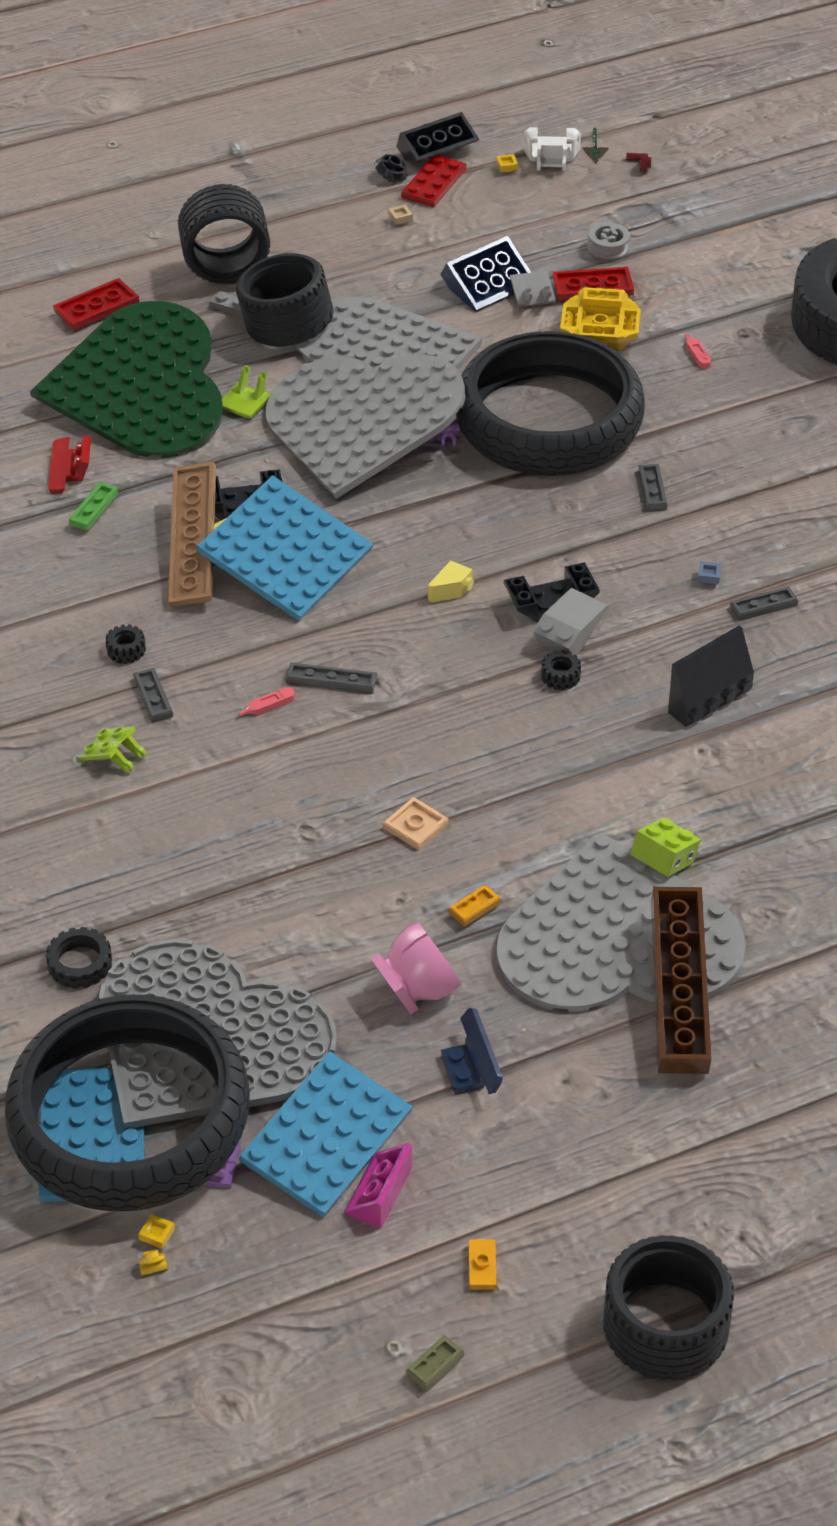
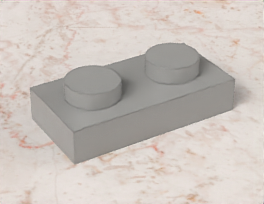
(226, 303)

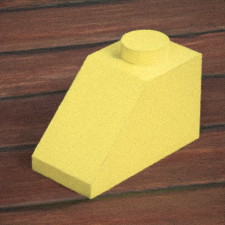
(450, 583)

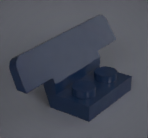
(473, 1063)

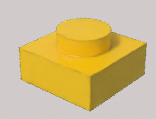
(507, 163)
(156, 1231)

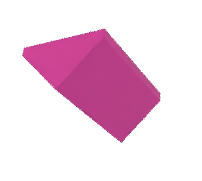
(381, 1185)

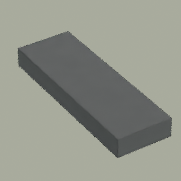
(652, 487)
(763, 603)
(153, 695)

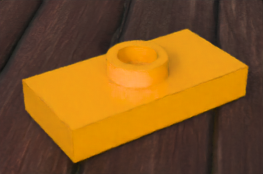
(474, 905)
(482, 1264)

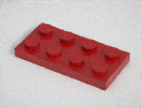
(433, 180)
(569, 283)
(95, 303)

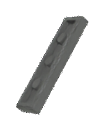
(331, 677)

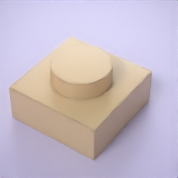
(400, 214)

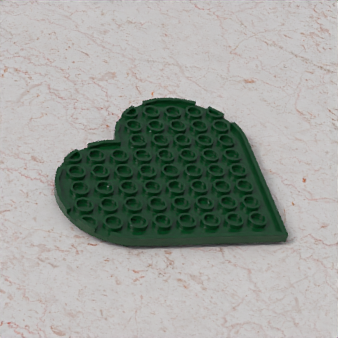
(140, 381)

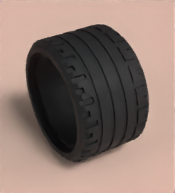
(217, 204)
(284, 299)
(677, 1263)

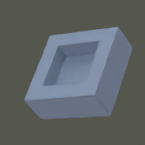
(709, 572)

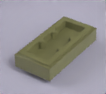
(435, 1362)

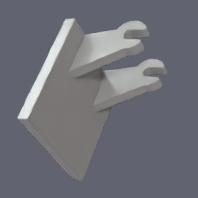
(532, 288)

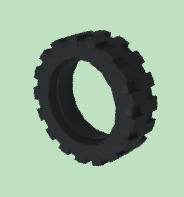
(79, 976)

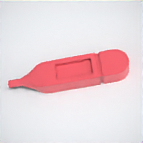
(698, 352)
(270, 702)

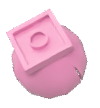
(416, 968)

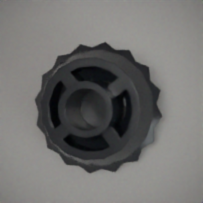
(391, 168)

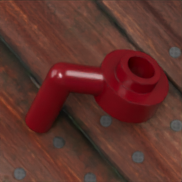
(645, 161)

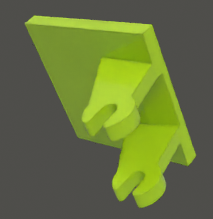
(246, 400)
(107, 743)

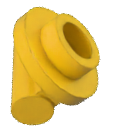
(152, 1262)

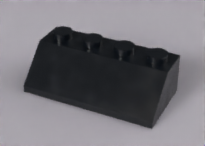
(436, 138)

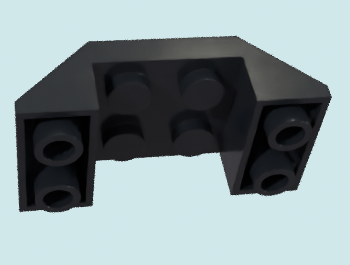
(230, 498)
(537, 599)

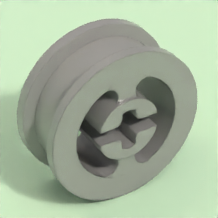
(608, 241)

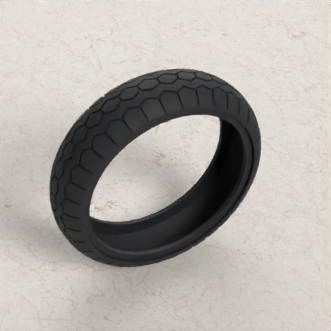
(551, 451)
(139, 1182)

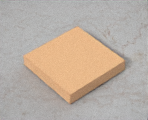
(415, 823)

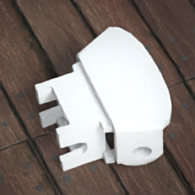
(551, 150)

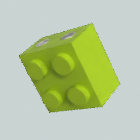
(665, 846)

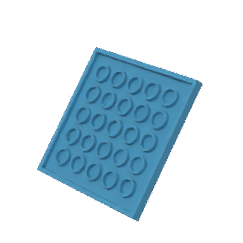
(285, 548)

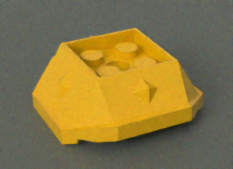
(603, 316)

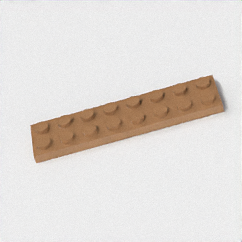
(190, 524)

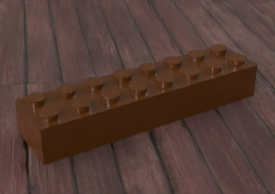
(680, 980)

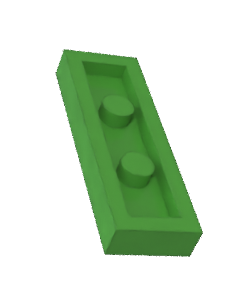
(93, 506)

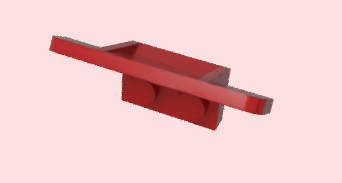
(68, 463)

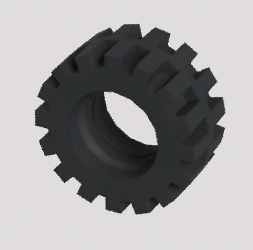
(128, 652)
(561, 661)

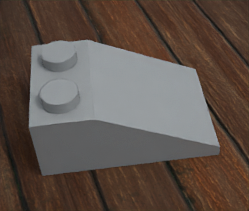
(569, 622)

